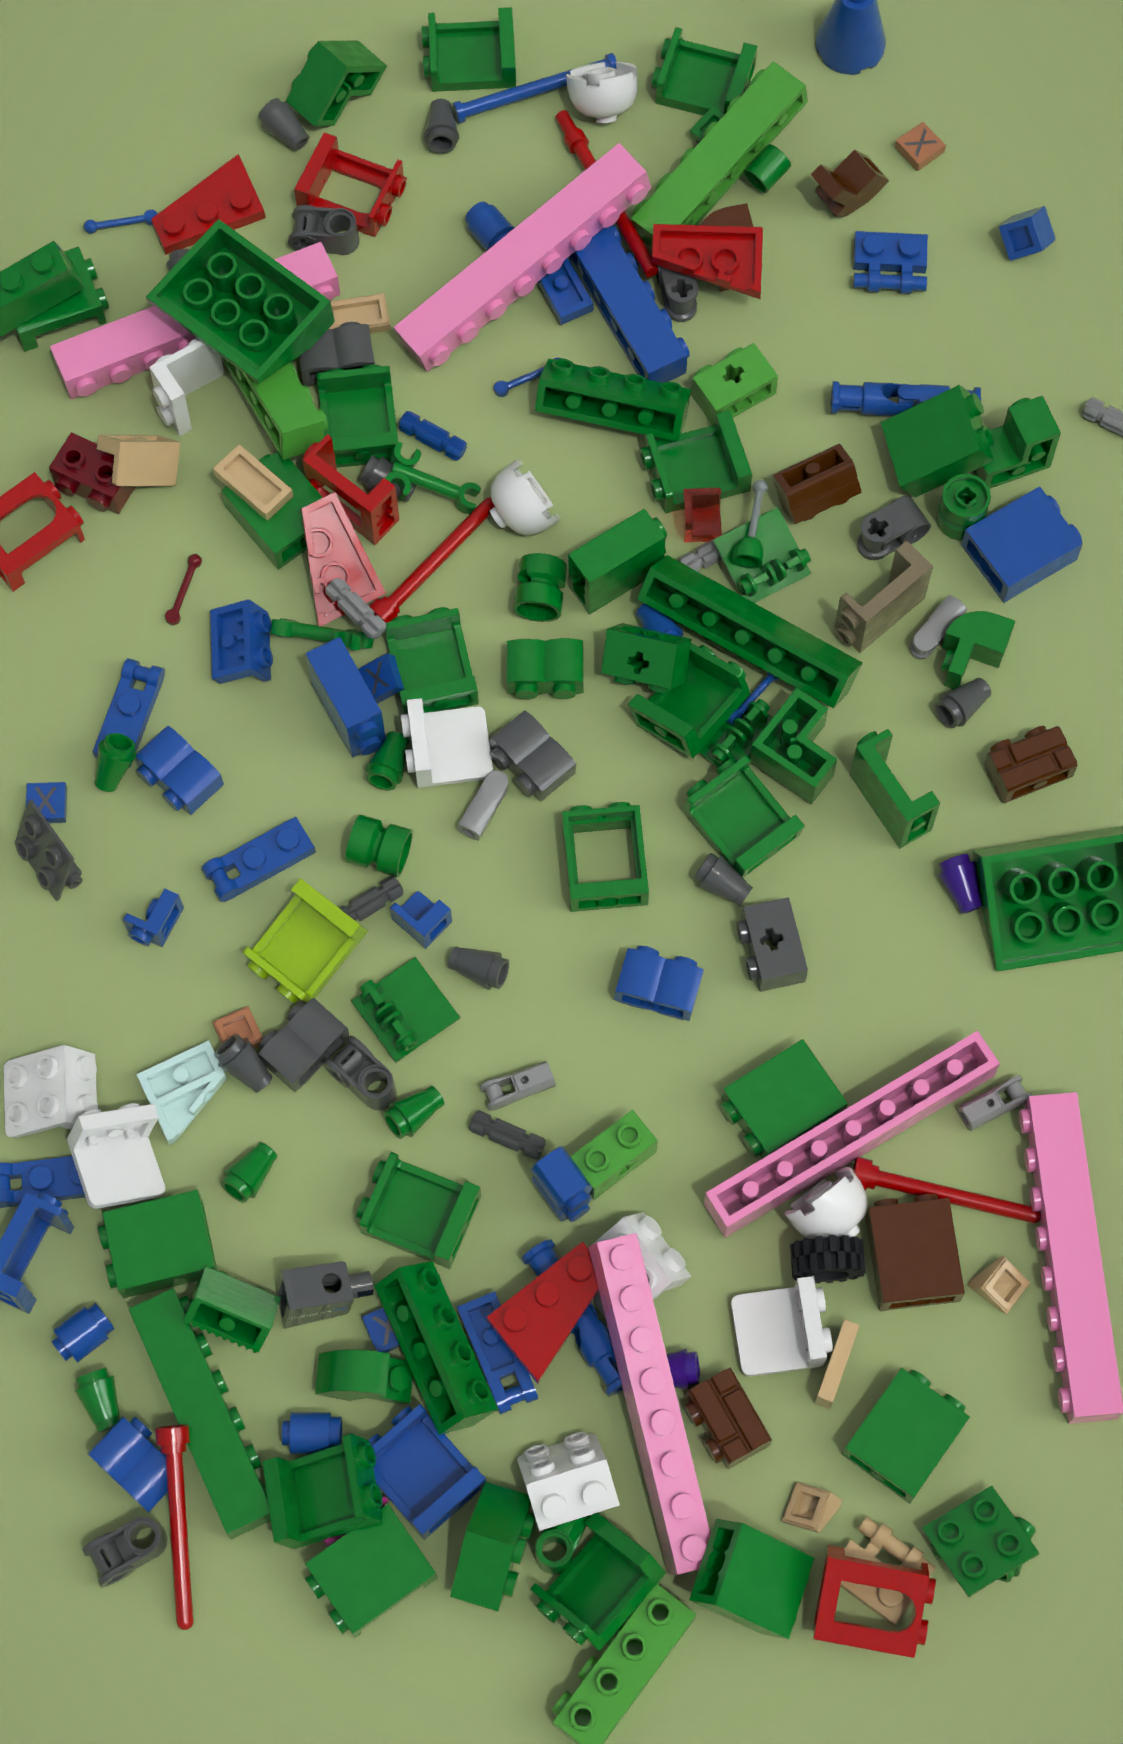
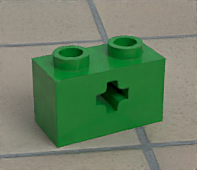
(662, 651)

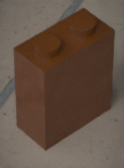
(914, 1253)

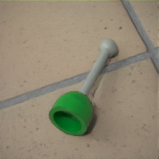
(749, 550)

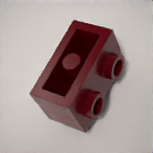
(88, 473)

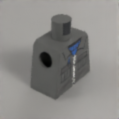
(305, 1295)

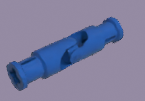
(873, 397)
(590, 1332)

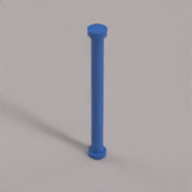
(518, 93)

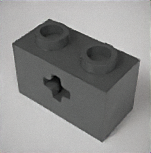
(776, 923)

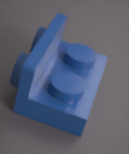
(240, 642)

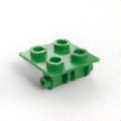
(781, 562)
(737, 739)
(405, 1009)
(979, 1541)

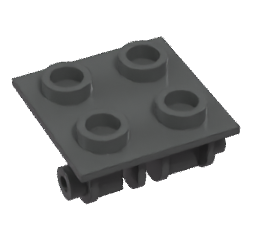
(46, 853)

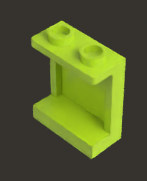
(305, 944)

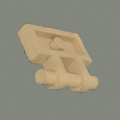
(884, 1602)

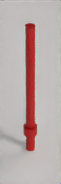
(578, 144)

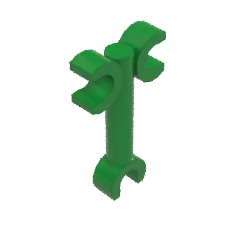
(404, 474)
(292, 628)

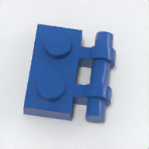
(890, 253)

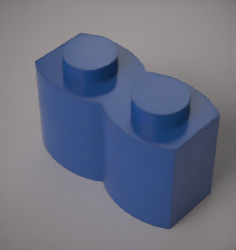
(178, 771)
(659, 983)
(562, 1185)
(133, 1461)

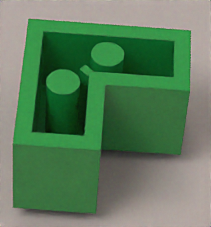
(331, 77)
(1022, 444)
(788, 751)
(492, 1546)

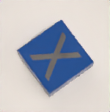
(382, 677)
(50, 799)
(381, 1331)

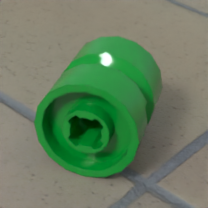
(962, 504)
(539, 587)
(378, 845)

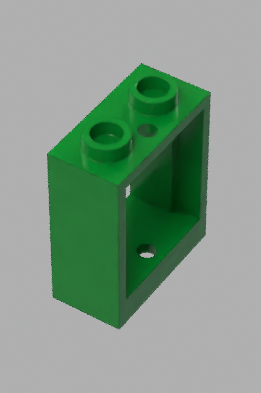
(607, 893)

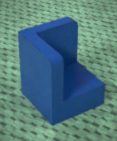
(1027, 233)
(422, 918)

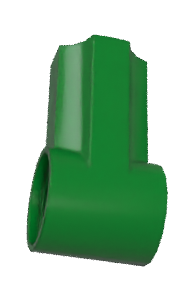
(568, 1536)

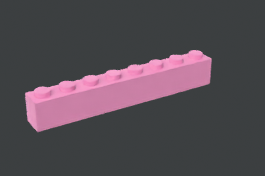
(523, 257)
(138, 340)
(850, 1134)
(1072, 1259)
(651, 1402)

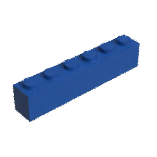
(630, 308)

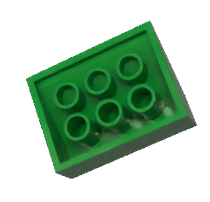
(242, 303)
(1053, 898)

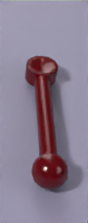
(172, 615)

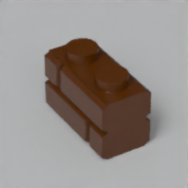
(817, 484)
(1030, 763)
(727, 1419)

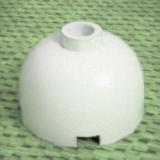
(603, 90)
(520, 502)
(830, 1207)

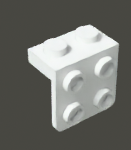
(179, 375)
(446, 744)
(48, 1090)
(116, 1155)
(663, 1264)
(781, 1329)
(567, 1480)

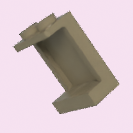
(907, 588)

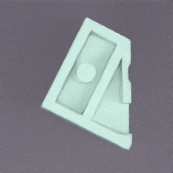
(182, 1087)

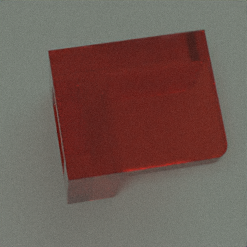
(701, 514)

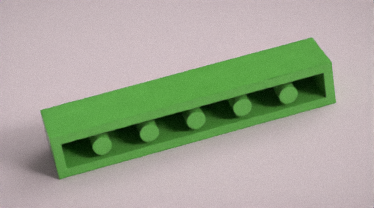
(723, 153)

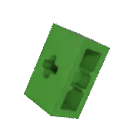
(734, 383)
(615, 1153)

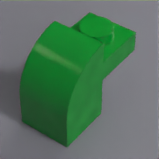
(976, 637)
(363, 1375)

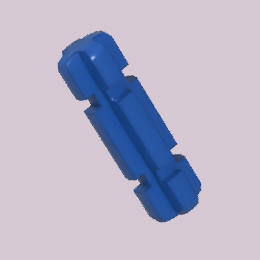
(432, 435)

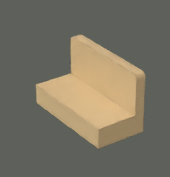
(142, 459)

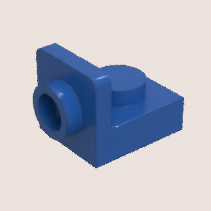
(161, 917)

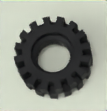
(828, 1258)

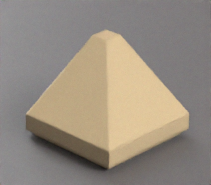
(1000, 1284)
(810, 1507)

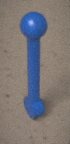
(91, 226)
(502, 388)
(752, 697)

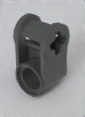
(322, 227)
(678, 294)
(891, 528)
(357, 1069)
(123, 1550)

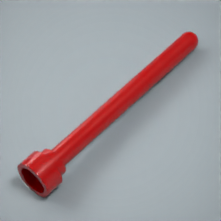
(388, 607)
(871, 1176)
(173, 1443)

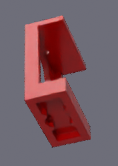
(329, 158)
(377, 508)
(64, 525)
(906, 1580)

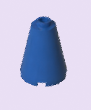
(851, 36)

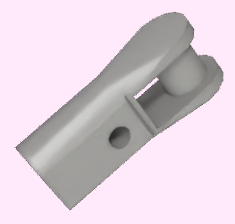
(935, 628)
(484, 805)
(524, 1082)
(990, 1105)

